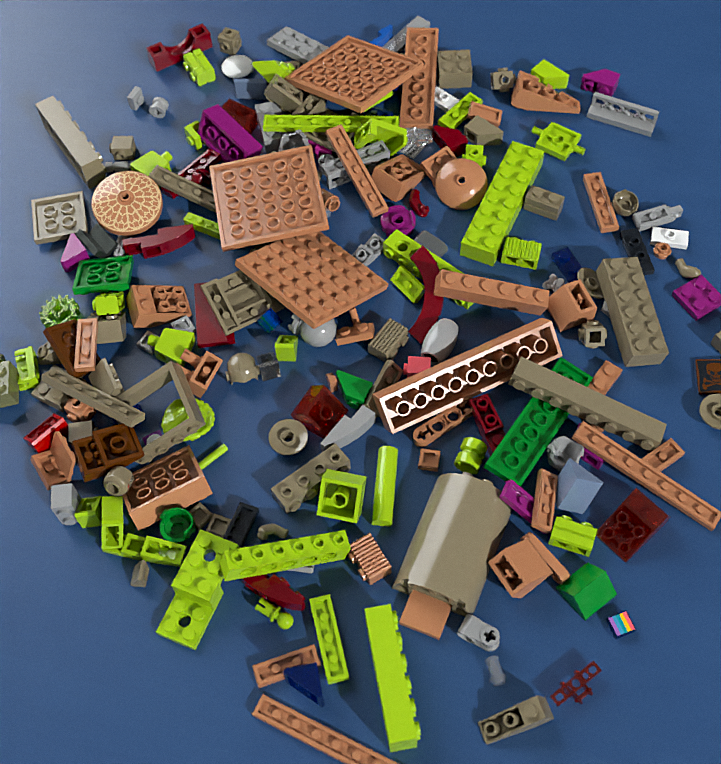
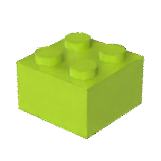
(341, 495)

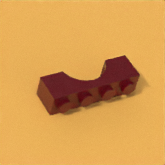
(165, 56)

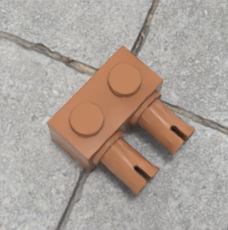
(205, 370)

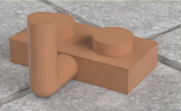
(357, 333)

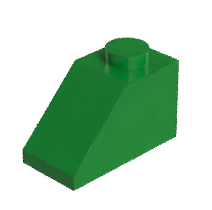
(353, 389)

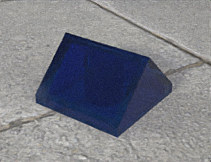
(307, 681)

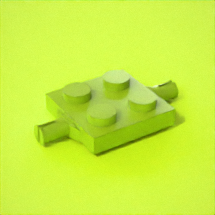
(558, 141)

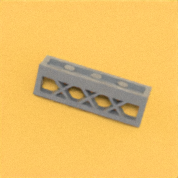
(622, 117)
(369, 155)

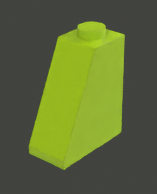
(112, 522)

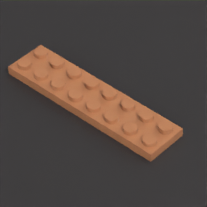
(419, 90)

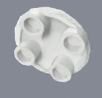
(237, 66)

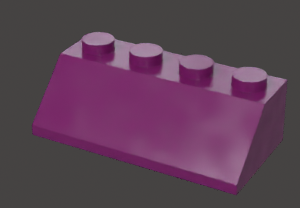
(226, 136)

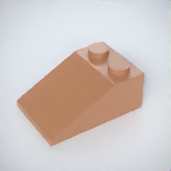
(397, 177)

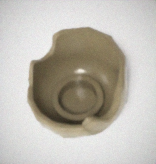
(625, 203)

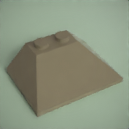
(316, 106)
(238, 301)

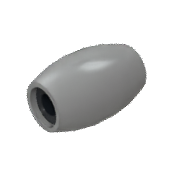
(440, 341)

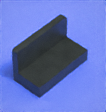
(98, 241)

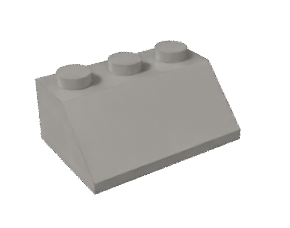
(270, 139)

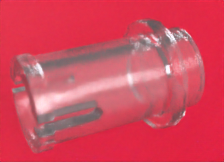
(495, 671)

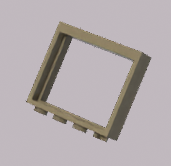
(152, 383)

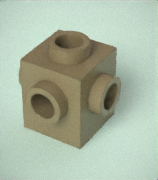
(229, 41)
(496, 79)
(595, 339)

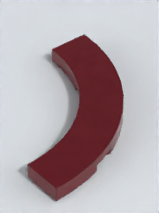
(432, 304)

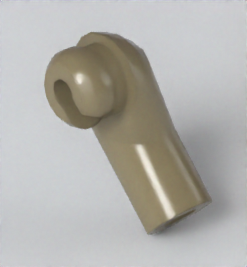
(687, 271)
(269, 529)

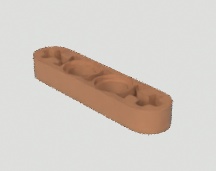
(444, 421)

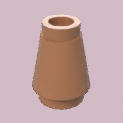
(330, 200)

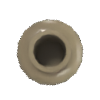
(118, 480)

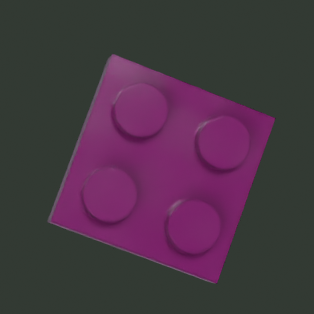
(698, 297)

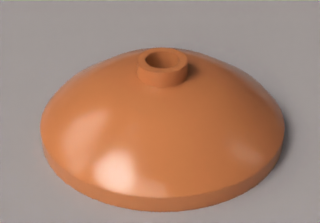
(461, 195)

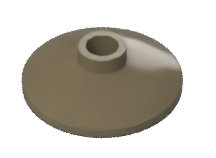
(591, 282)
(708, 408)
(288, 429)

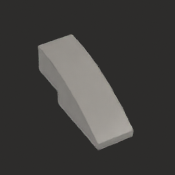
(349, 429)

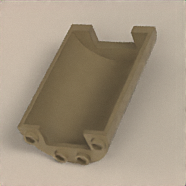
(455, 542)

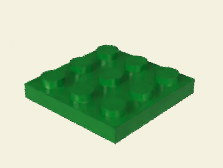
(103, 275)

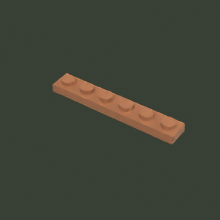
(357, 171)

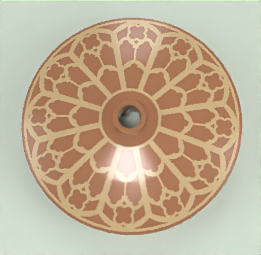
(127, 203)

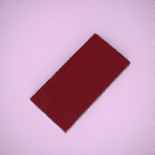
(208, 328)

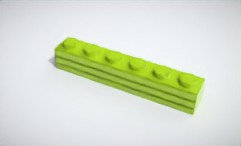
(202, 225)

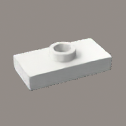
(444, 100)
(672, 237)

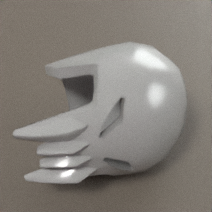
(293, 140)

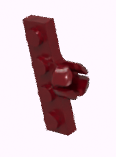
(198, 170)

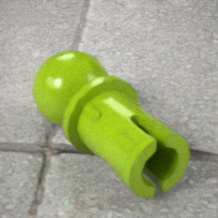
(284, 620)

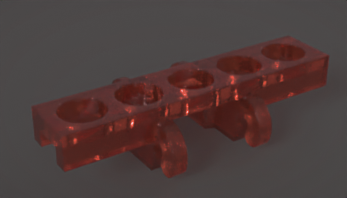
(583, 683)

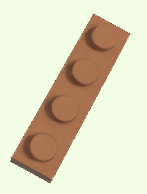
(600, 202)

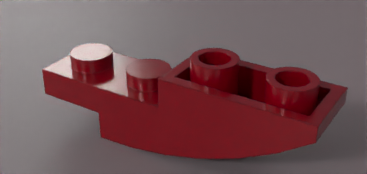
(155, 245)
(487, 422)
(275, 591)

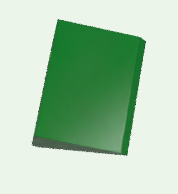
(587, 590)

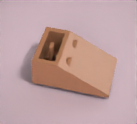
(156, 305)

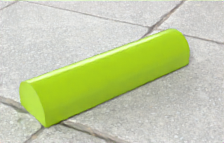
(385, 486)

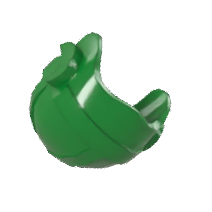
(177, 525)

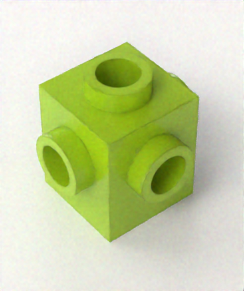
(475, 153)

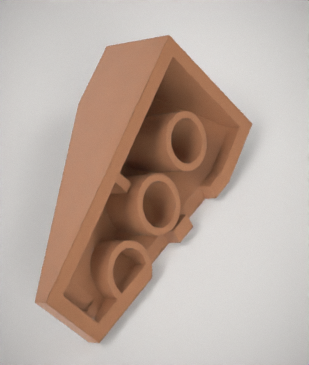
(535, 96)

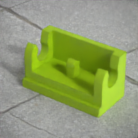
(27, 368)

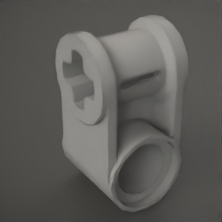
(476, 631)

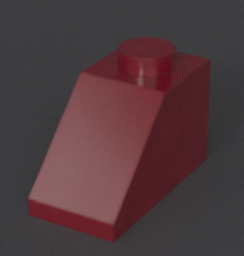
(450, 137)

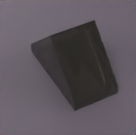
(268, 366)

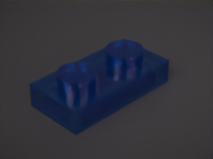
(567, 264)

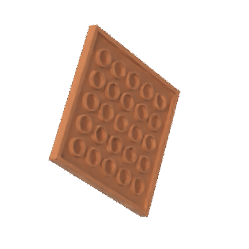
(354, 73)
(268, 198)
(312, 276)

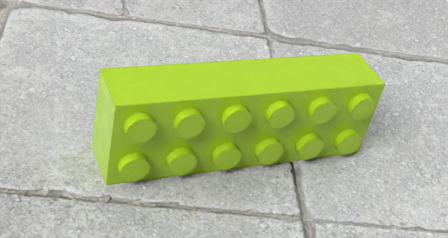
(391, 679)

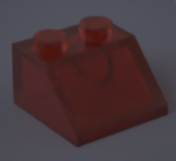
(319, 410)

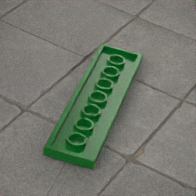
(532, 432)

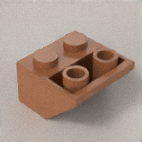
(571, 305)
(520, 568)

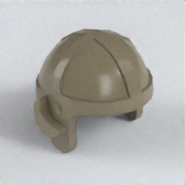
(242, 368)

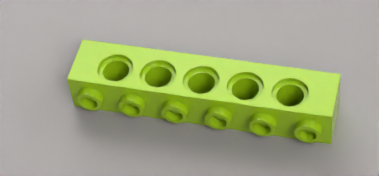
(400, 242)
(284, 555)

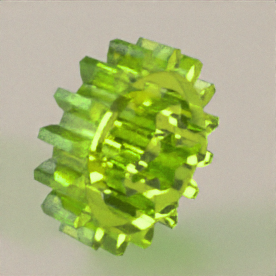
(59, 311)

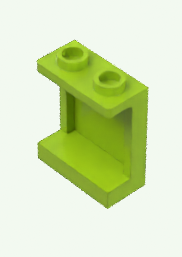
(376, 130)

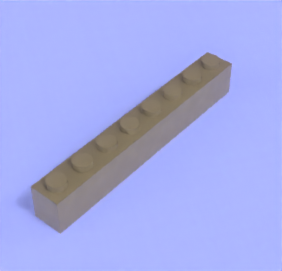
(587, 404)

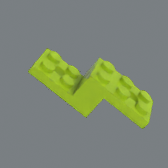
(196, 591)

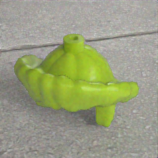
(176, 414)

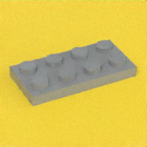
(295, 45)

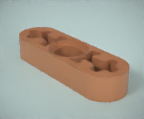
(559, 573)

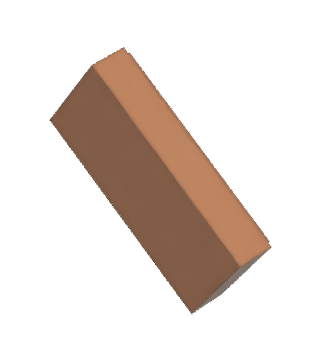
(491, 114)

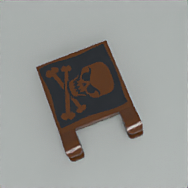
(708, 376)

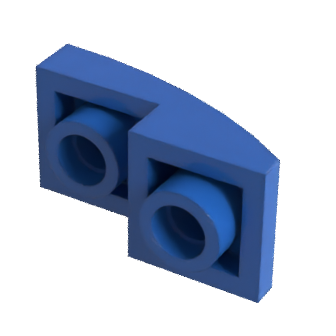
(384, 36)

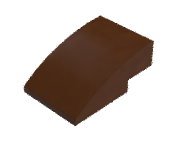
(106, 449)

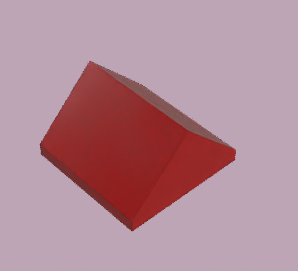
(42, 436)

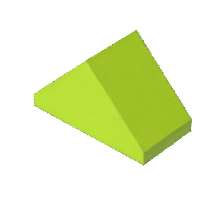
(286, 347)
(89, 512)

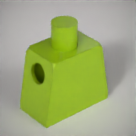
(150, 160)
(172, 345)

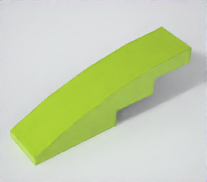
(150, 550)

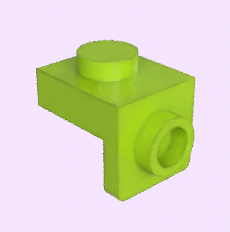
(192, 135)

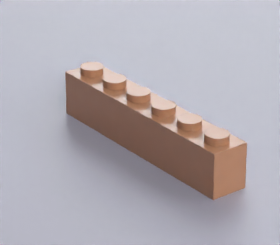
(491, 292)

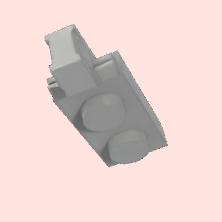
(656, 216)

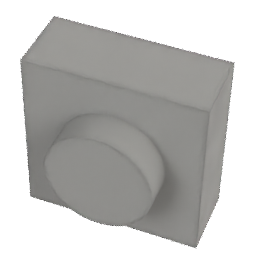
(135, 98)

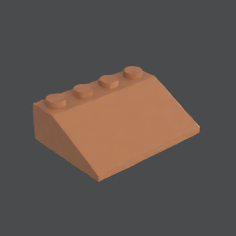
(165, 484)

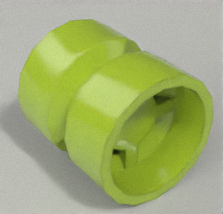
(471, 455)

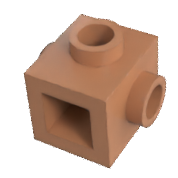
(78, 411)

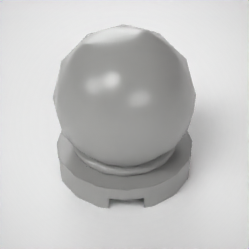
(315, 337)

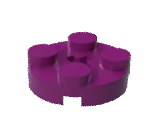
(398, 212)

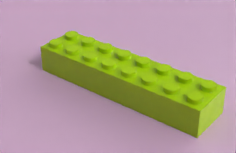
(501, 203)

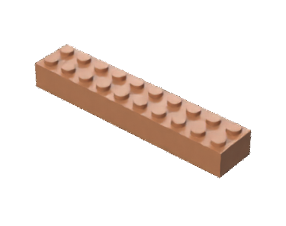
(465, 375)

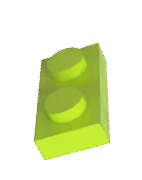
(408, 284)

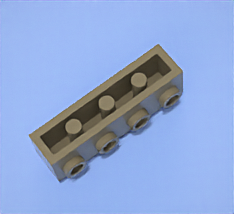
(306, 480)

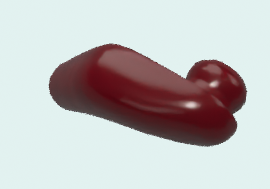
(416, 205)

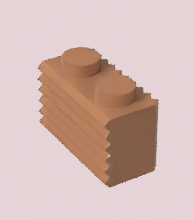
(369, 559)

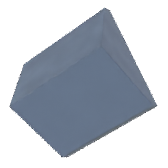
(250, 88)
(576, 488)

